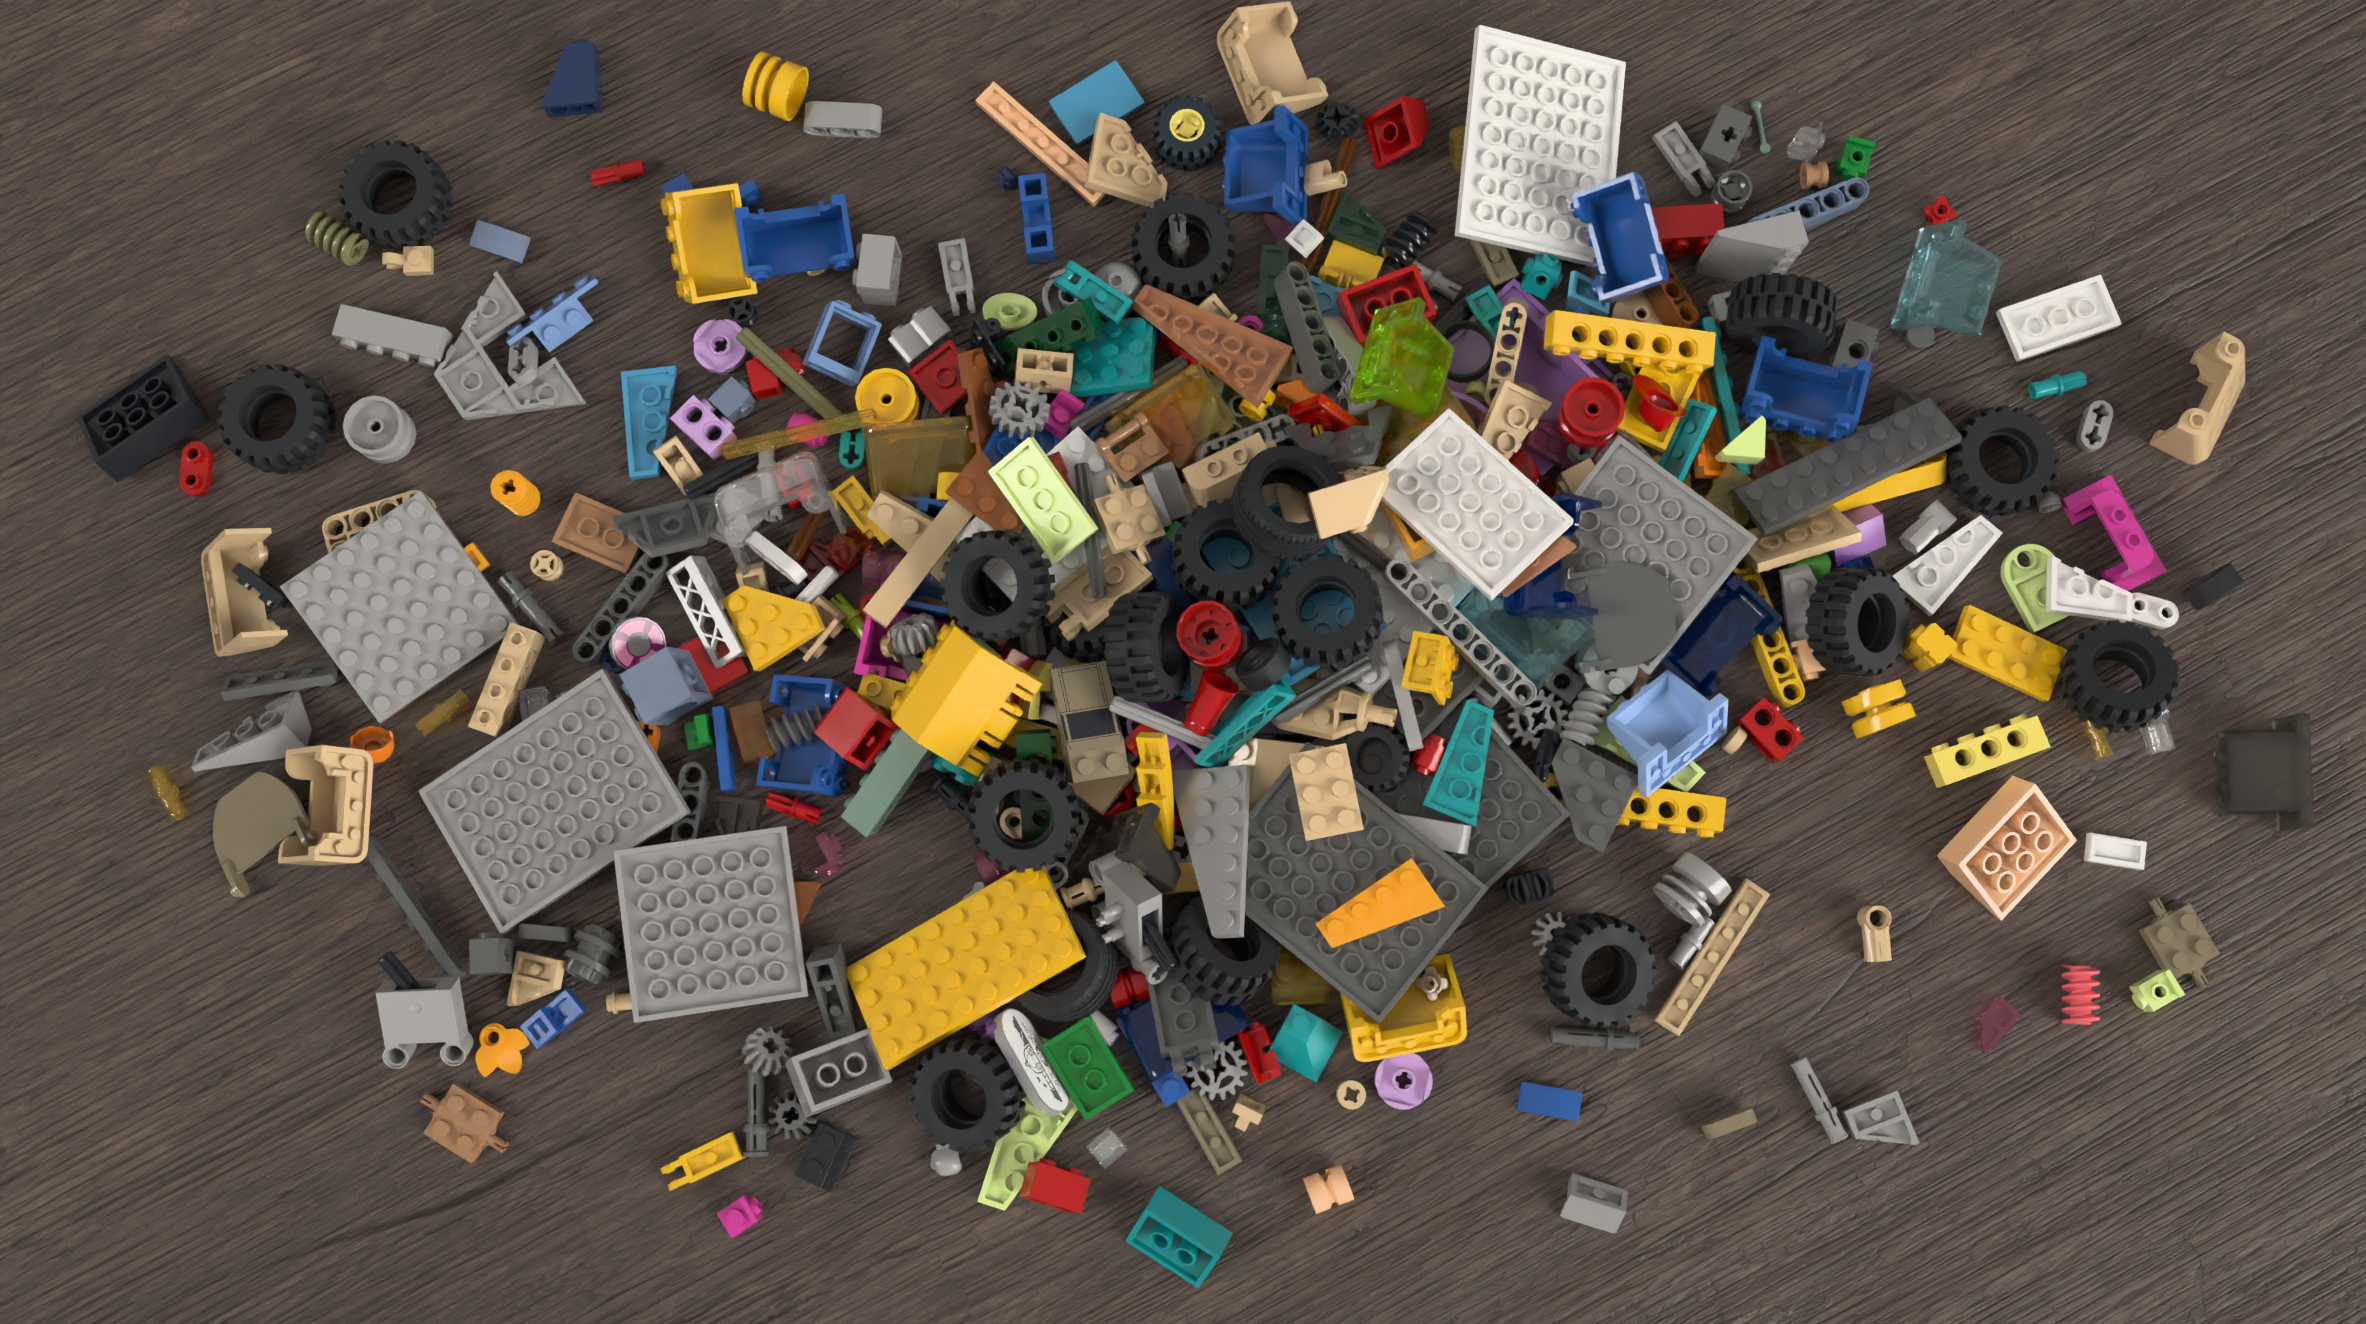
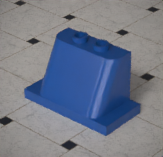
(1267, 167)

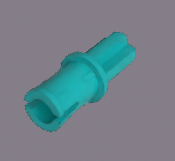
(2057, 385)

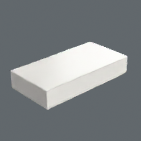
(2115, 851)

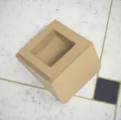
(755, 578)

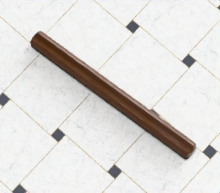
(1329, 201)

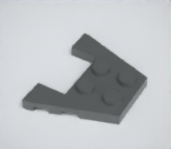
(1348, 447)

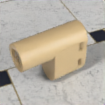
(1319, 178)

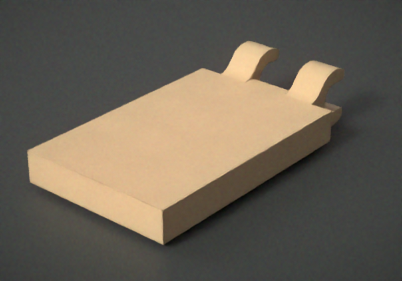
(1074, 595)

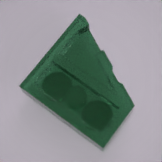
(1356, 226)

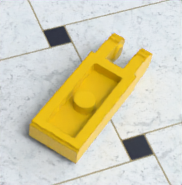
(705, 1160)

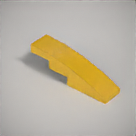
(1156, 781)

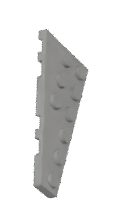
(1215, 825)

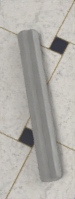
(1158, 722)

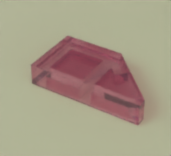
(1280, 230)
(1995, 1022)

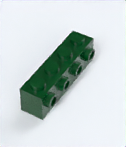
(1052, 333)

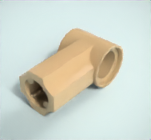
(1875, 937)

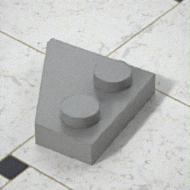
(1881, 1120)

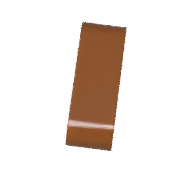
(1672, 302)

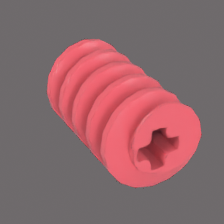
(2080, 995)

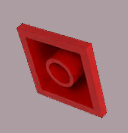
(1396, 129)

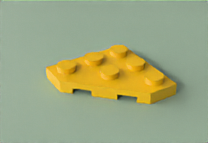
(771, 624)

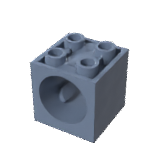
(665, 686)

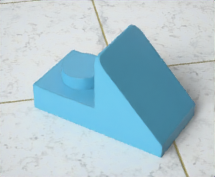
(1581, 293)

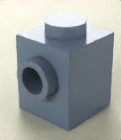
(733, 399)

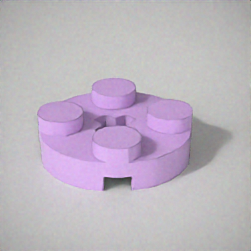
(704, 346)
(1412, 1094)

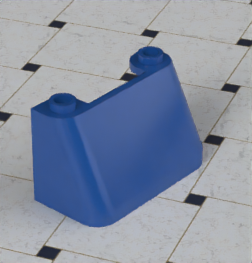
(795, 239)

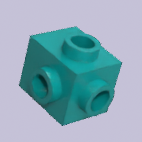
(1541, 274)

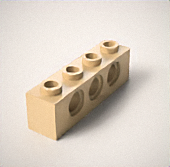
(507, 676)

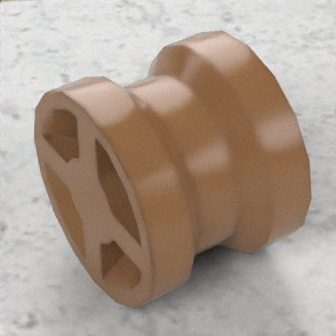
(1814, 175)

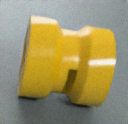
(1254, 413)

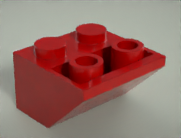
(856, 728)

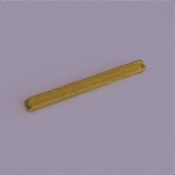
(799, 433)

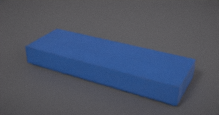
(724, 749)

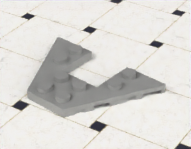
(475, 381)

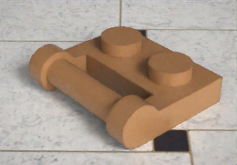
(1136, 456)

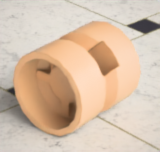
(1328, 1188)

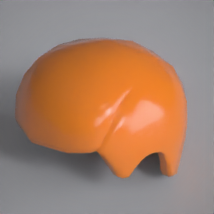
(375, 741)

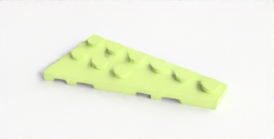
(1022, 1145)

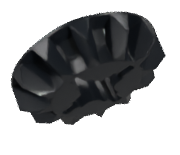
(1328, 128)

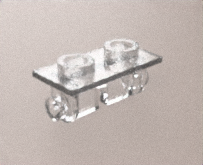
(1806, 143)

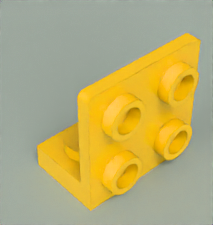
(1430, 665)

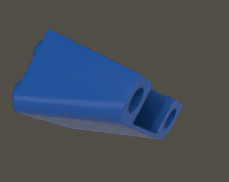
(1622, 237)
(813, 764)

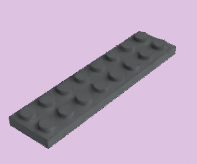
(1847, 466)

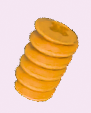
(515, 492)

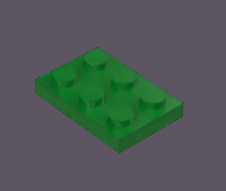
(1087, 1067)

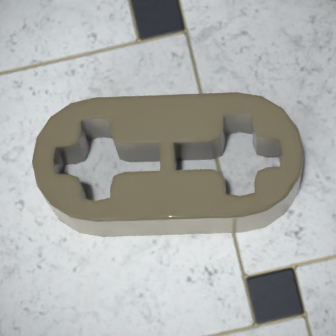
(1729, 1123)

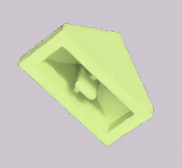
(1747, 447)

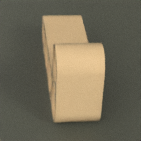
(1506, 352)
(353, 518)

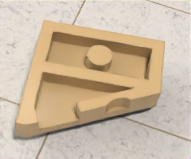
(534, 977)

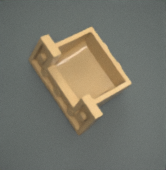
(1218, 473)

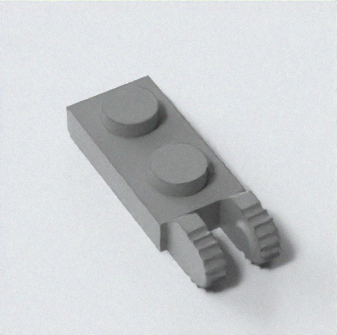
(1683, 157)
(957, 273)

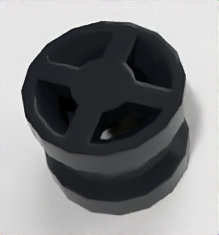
(737, 307)

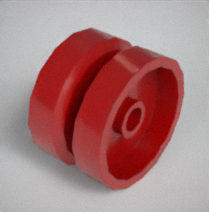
(1590, 412)

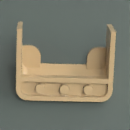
(1339, 506)
(235, 612)

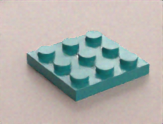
(1115, 360)

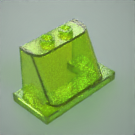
(1403, 360)

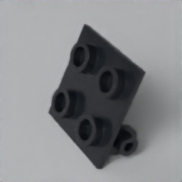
(984, 336)

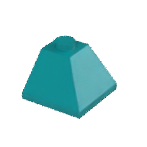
(1305, 1042)

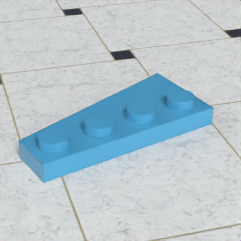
(646, 414)

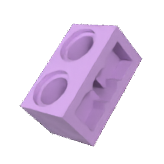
(701, 430)

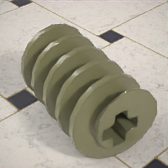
(336, 238)

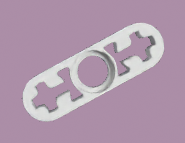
(777, 558)

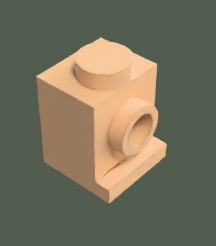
(1805, 662)

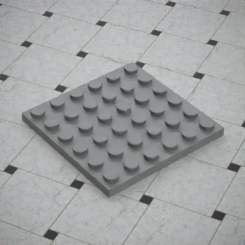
(1657, 524)
(400, 606)
(710, 924)

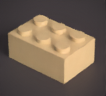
(1326, 792)

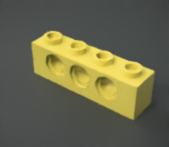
(2029, 740)

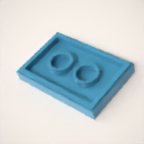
(1102, 92)

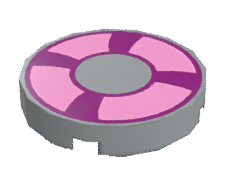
(635, 641)

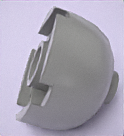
(1122, 278)

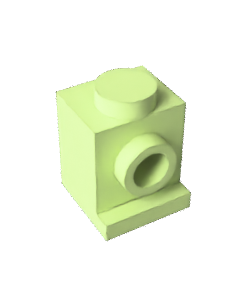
(2166, 985)

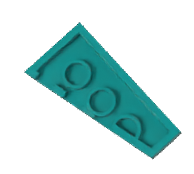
(1461, 771)

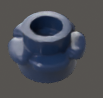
(1006, 178)

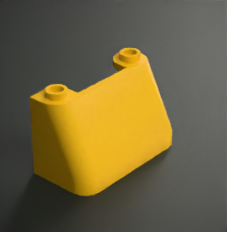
(1412, 1023)

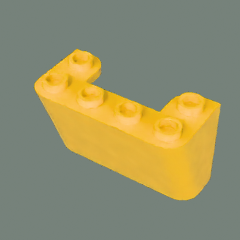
(706, 243)

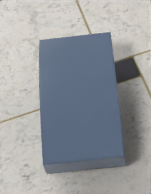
(499, 241)

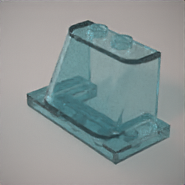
(1947, 282)

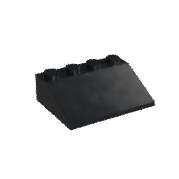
(141, 419)

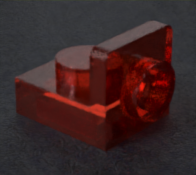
(847, 546)

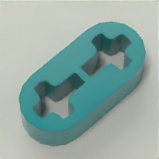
(845, 450)

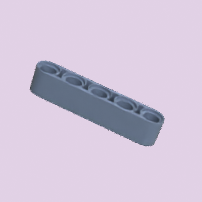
(1815, 205)

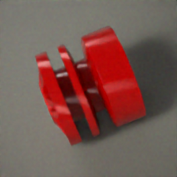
(1201, 623)

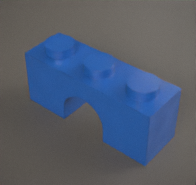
(1037, 218)

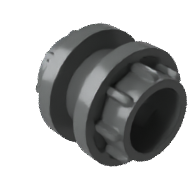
(592, 954)

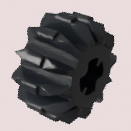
(1529, 886)

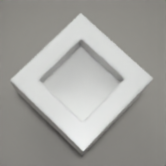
(1304, 238)

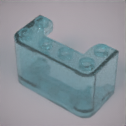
(1531, 644)

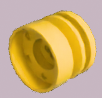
(775, 86)

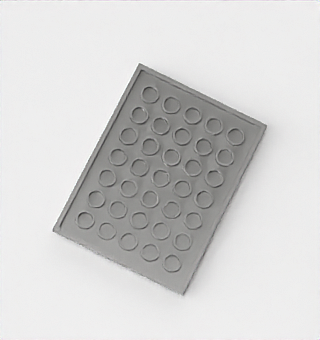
(553, 801)

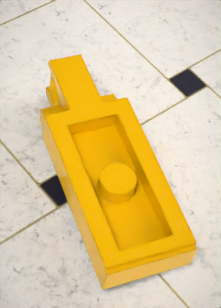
(857, 505)

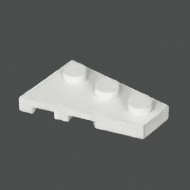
(2081, 595)

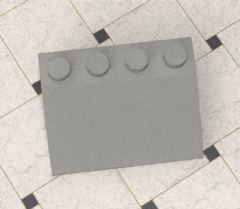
(1754, 248)

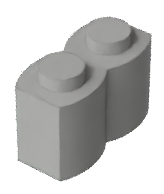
(920, 336)

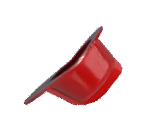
(1656, 404)

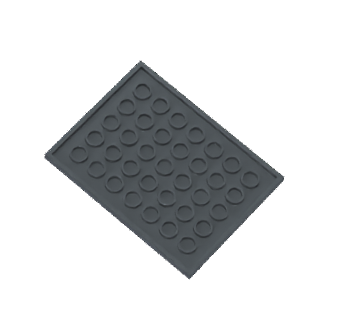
(1513, 804)
(1302, 881)

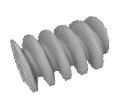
(1585, 716)

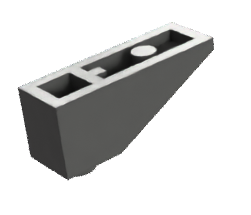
(832, 988)

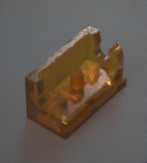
(750, 732)

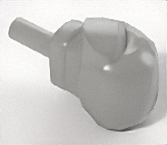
(945, 1161)

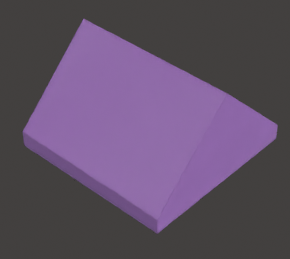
(1873, 537)

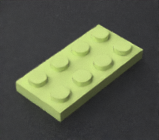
(1043, 500)

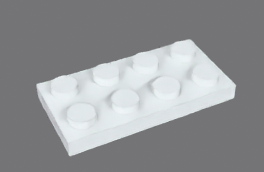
(2058, 318)

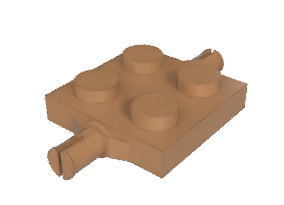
(464, 1122)

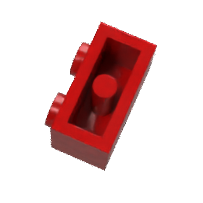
(1054, 1186)

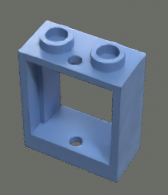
(830, 367)

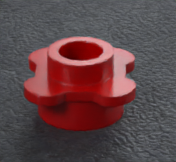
(1932, 214)

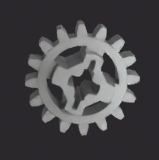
(1019, 409)
(1525, 714)
(1228, 1071)

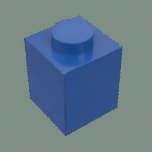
(1171, 1088)

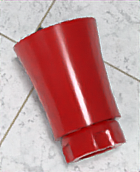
(1210, 701)

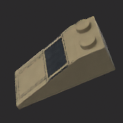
(1087, 728)

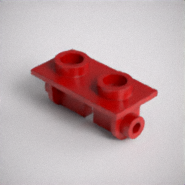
(1262, 1064)

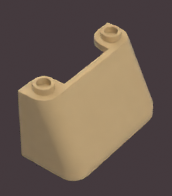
(1265, 63)
(2197, 430)

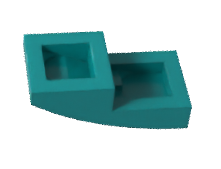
(1487, 310)

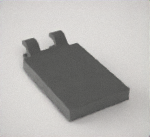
(1183, 1023)

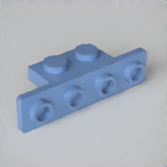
(559, 320)

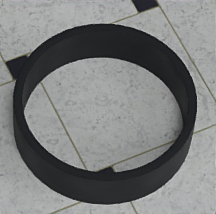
(1471, 325)

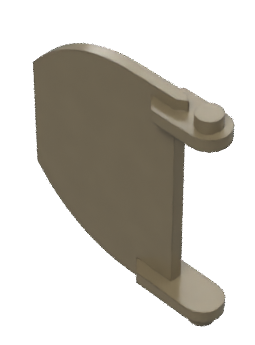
(255, 822)

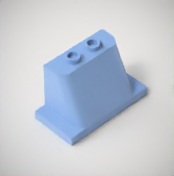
(1667, 728)

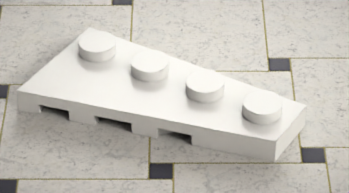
(1942, 568)

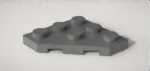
(1591, 792)

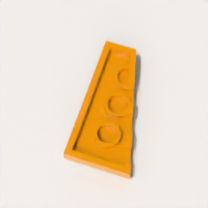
(1385, 903)

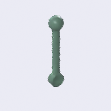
(1764, 147)

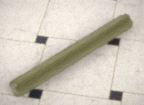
(787, 374)

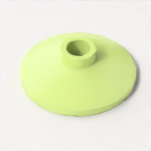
(1011, 310)

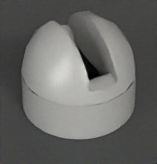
(2049, 502)

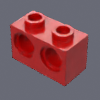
(1764, 736)

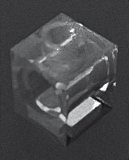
(1107, 1147)

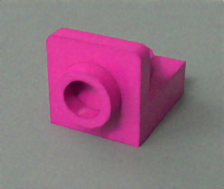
(1062, 410)
(740, 1215)

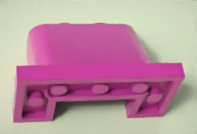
(2139, 556)

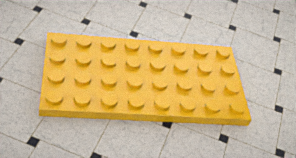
(963, 964)

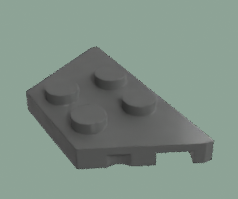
(670, 525)

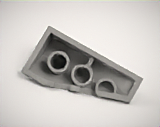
(259, 739)

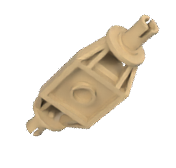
(1326, 716)

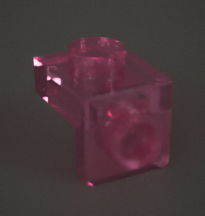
(830, 846)

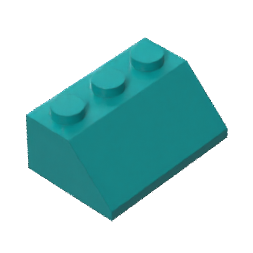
(1179, 1237)

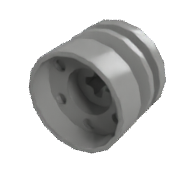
(1695, 885)

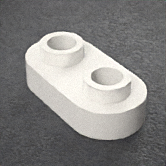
(2151, 611)

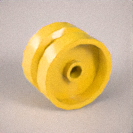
(891, 388)
(1878, 708)

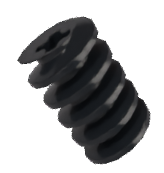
(1407, 239)

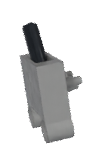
(1130, 911)
(420, 1012)

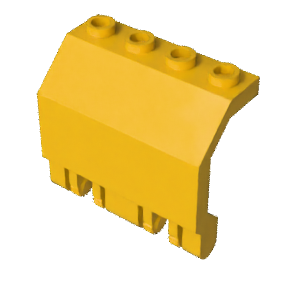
(961, 699)

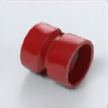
(1129, 985)

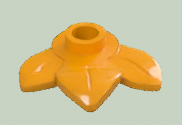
(503, 1053)

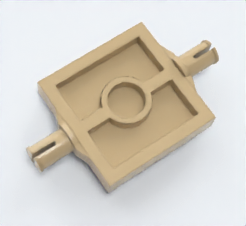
(1128, 519)

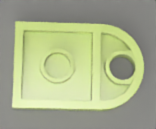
(2029, 585)

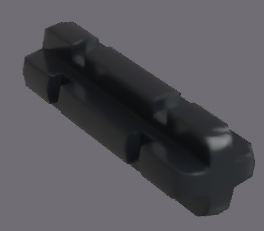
(1545, 754)

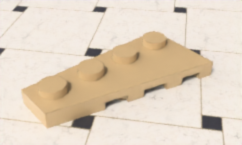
(904, 525)

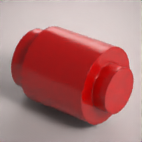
(1430, 756)

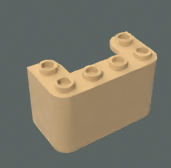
(337, 804)

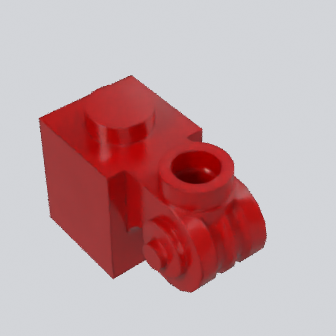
(764, 381)

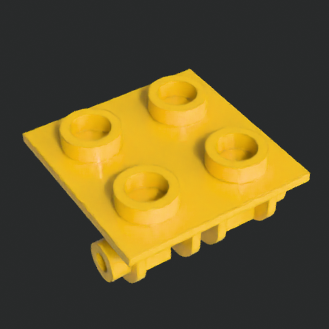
(1349, 266)

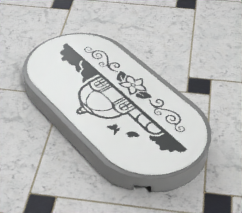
(1022, 1050)

